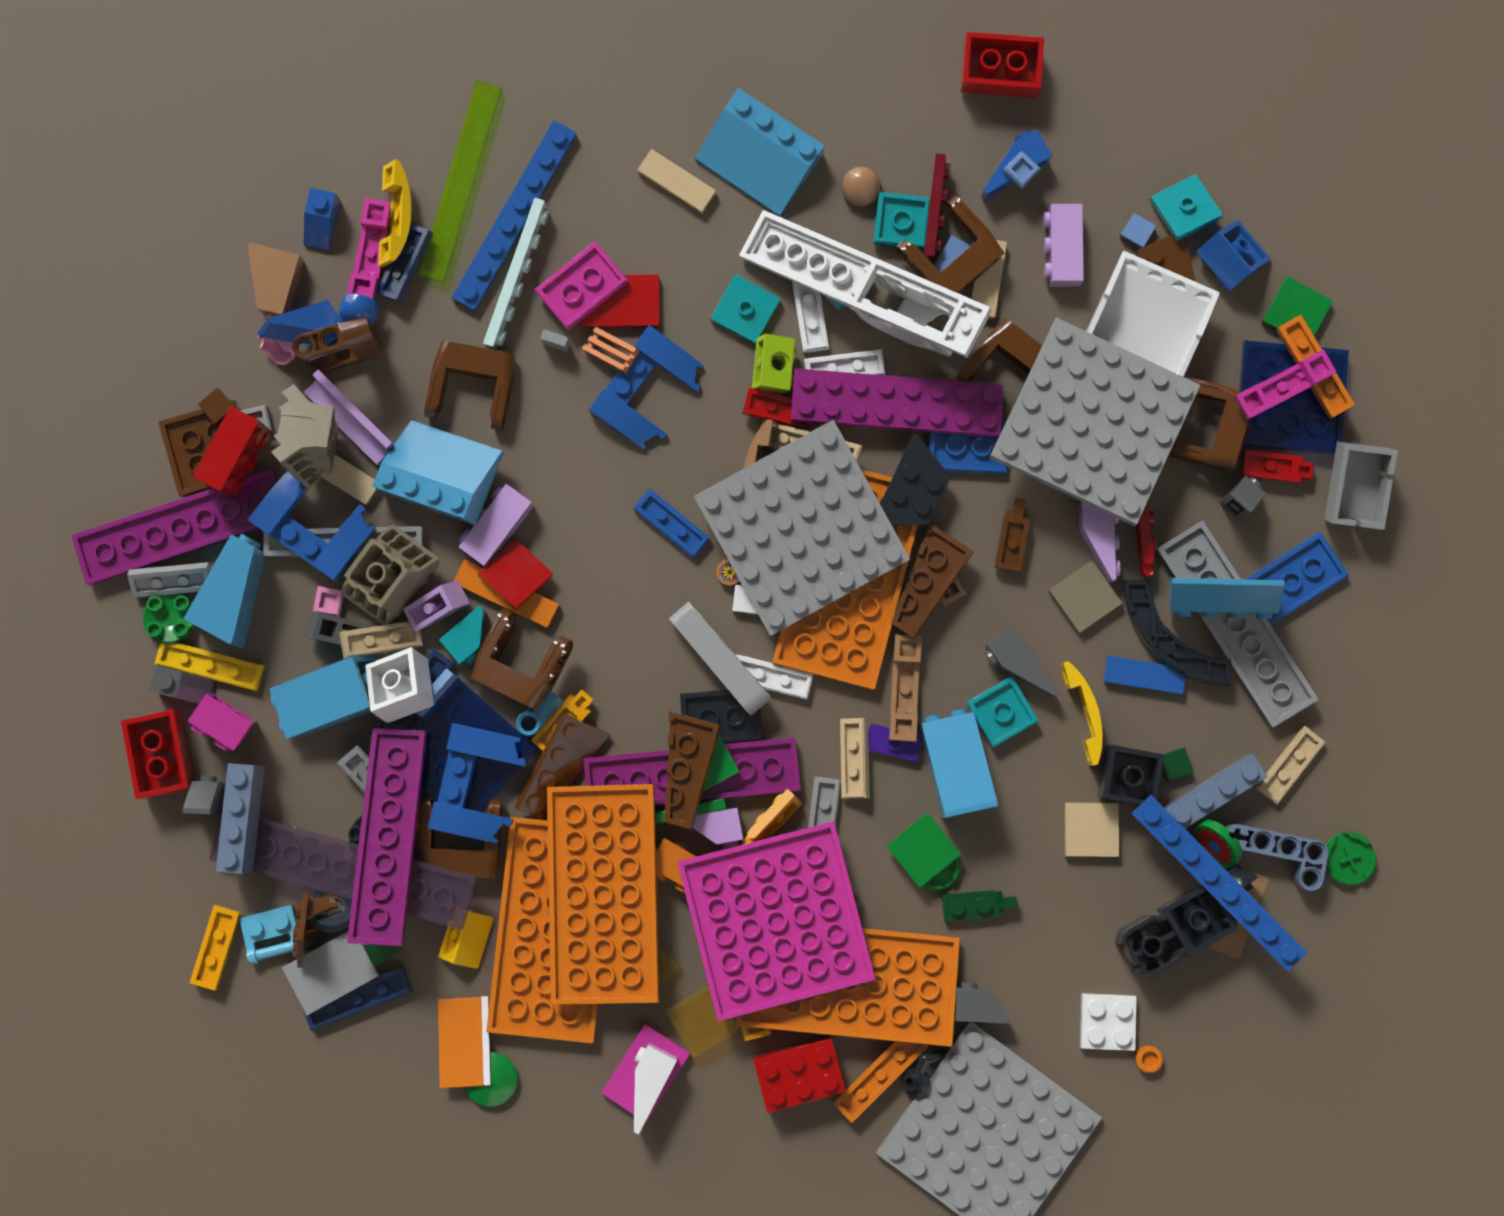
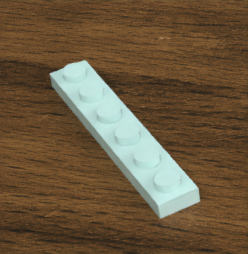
(520, 264)

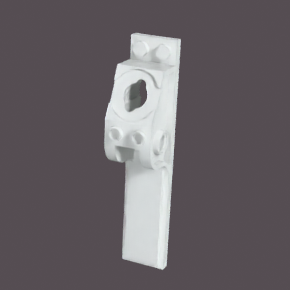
(848, 276)

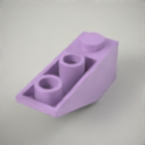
(1099, 534)

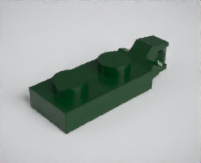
(975, 905)

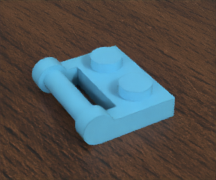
(265, 926)

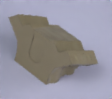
(306, 437)
(388, 574)

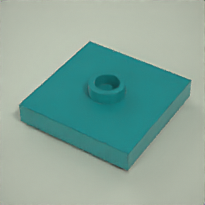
(1186, 207)
(900, 219)
(745, 309)
(1002, 711)

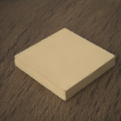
(1091, 829)

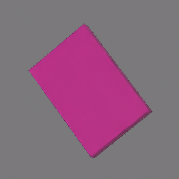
(581, 285)
(622, 1082)

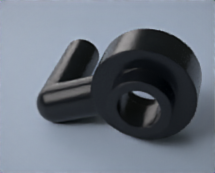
(919, 1074)

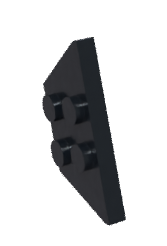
(915, 486)

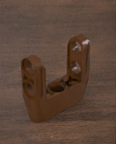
(969, 264)
(356, 335)
(1010, 342)
(472, 362)
(1229, 436)
(509, 681)
(472, 862)

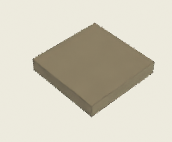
(1085, 596)

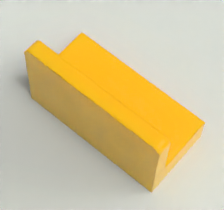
(467, 945)

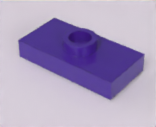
(879, 742)

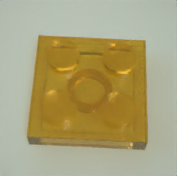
(698, 1023)

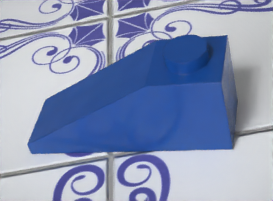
(1032, 146)
(301, 321)

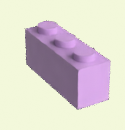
(1064, 245)
(495, 525)

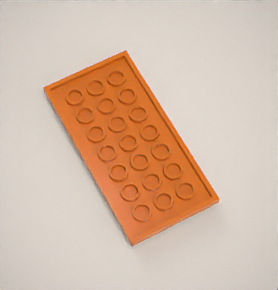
(852, 632)
(603, 894)
(522, 954)
(905, 1003)

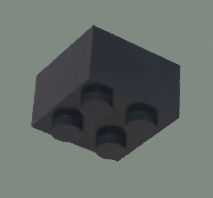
(1130, 775)

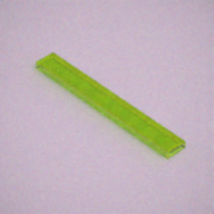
(460, 181)

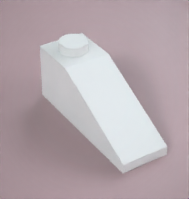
(650, 1077)

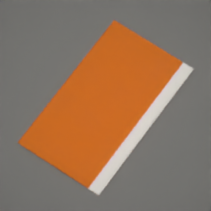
(463, 1042)

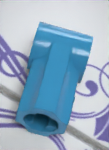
(541, 715)

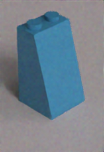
(229, 592)
(323, 697)
(957, 764)

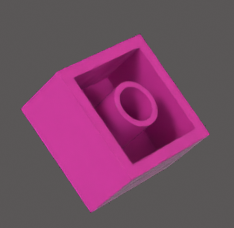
(221, 722)

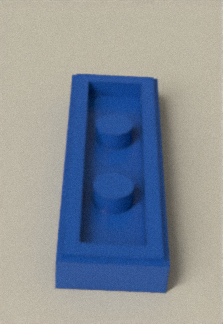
(671, 523)
(1143, 675)

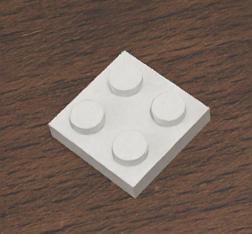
(1108, 1021)

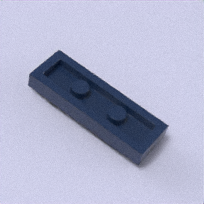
(402, 270)

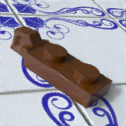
(1013, 538)

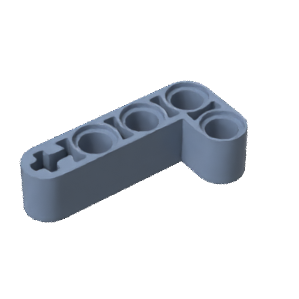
(1298, 852)

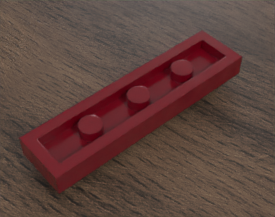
(938, 197)

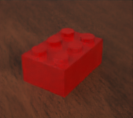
(1002, 65)
(232, 452)
(158, 754)
(799, 1074)

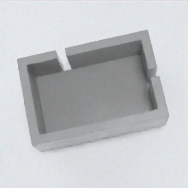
(1358, 487)

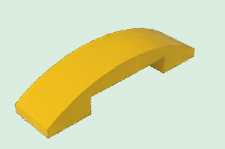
(396, 183)
(1074, 679)

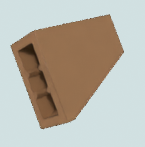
(274, 278)

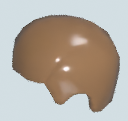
(861, 186)

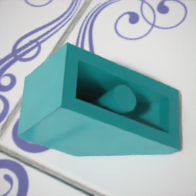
(466, 637)

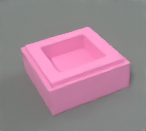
(329, 601)

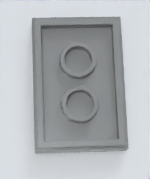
(330, 973)

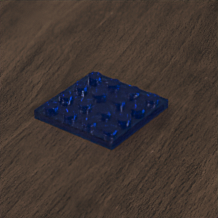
(1300, 420)
(467, 708)

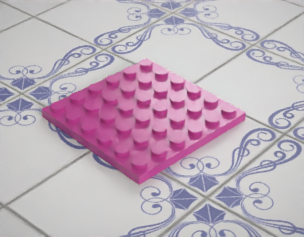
(776, 921)

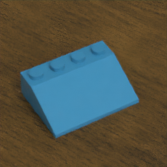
(760, 152)
(439, 472)
(1225, 595)

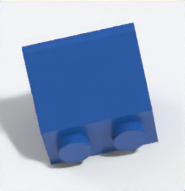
(1233, 255)

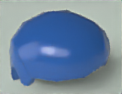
(358, 307)

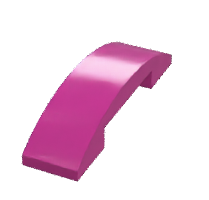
(375, 227)
(1285, 384)

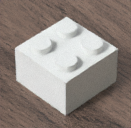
(399, 685)

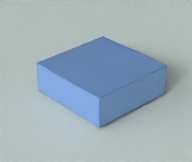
(1021, 169)
(1137, 231)

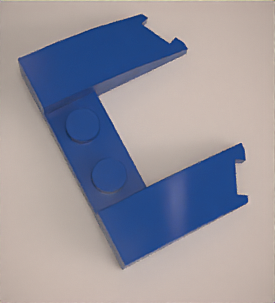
(612, 403)
(330, 557)
(450, 810)

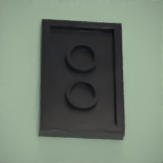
(725, 710)

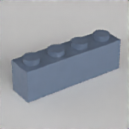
(1216, 790)
(240, 818)

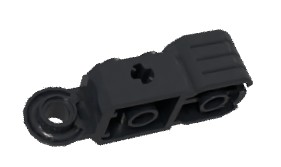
(1180, 929)

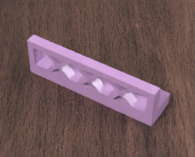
(350, 419)

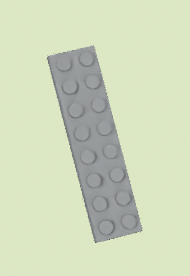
(1247, 641)

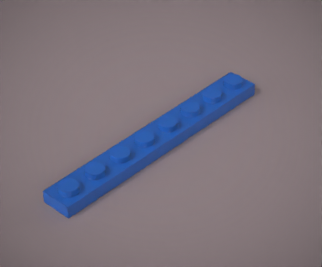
(514, 216)
(1219, 883)

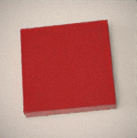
(515, 574)

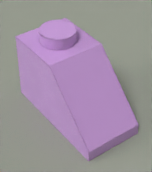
(436, 605)
(720, 827)

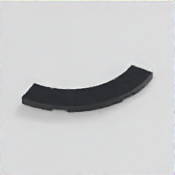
(1165, 644)

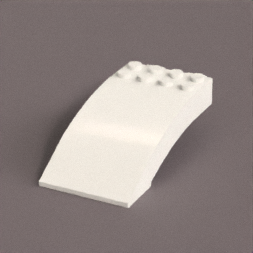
(1153, 313)

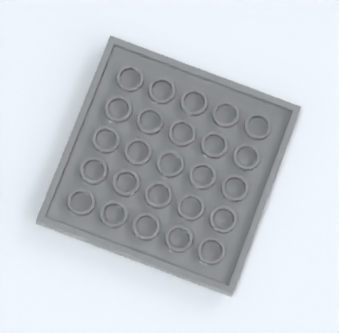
(1095, 421)
(801, 527)
(988, 1131)

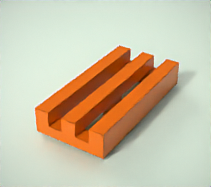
(595, 341)

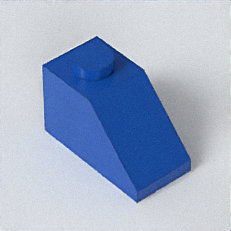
(320, 218)

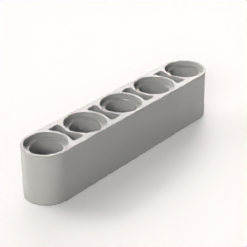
(720, 658)

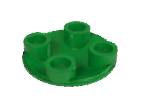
(165, 618)
(502, 1082)

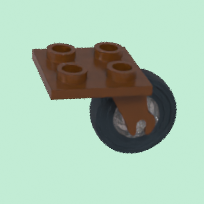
(320, 912)

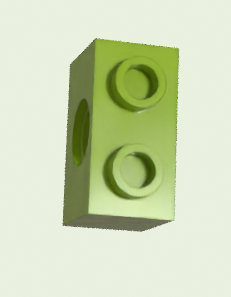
(764, 374)

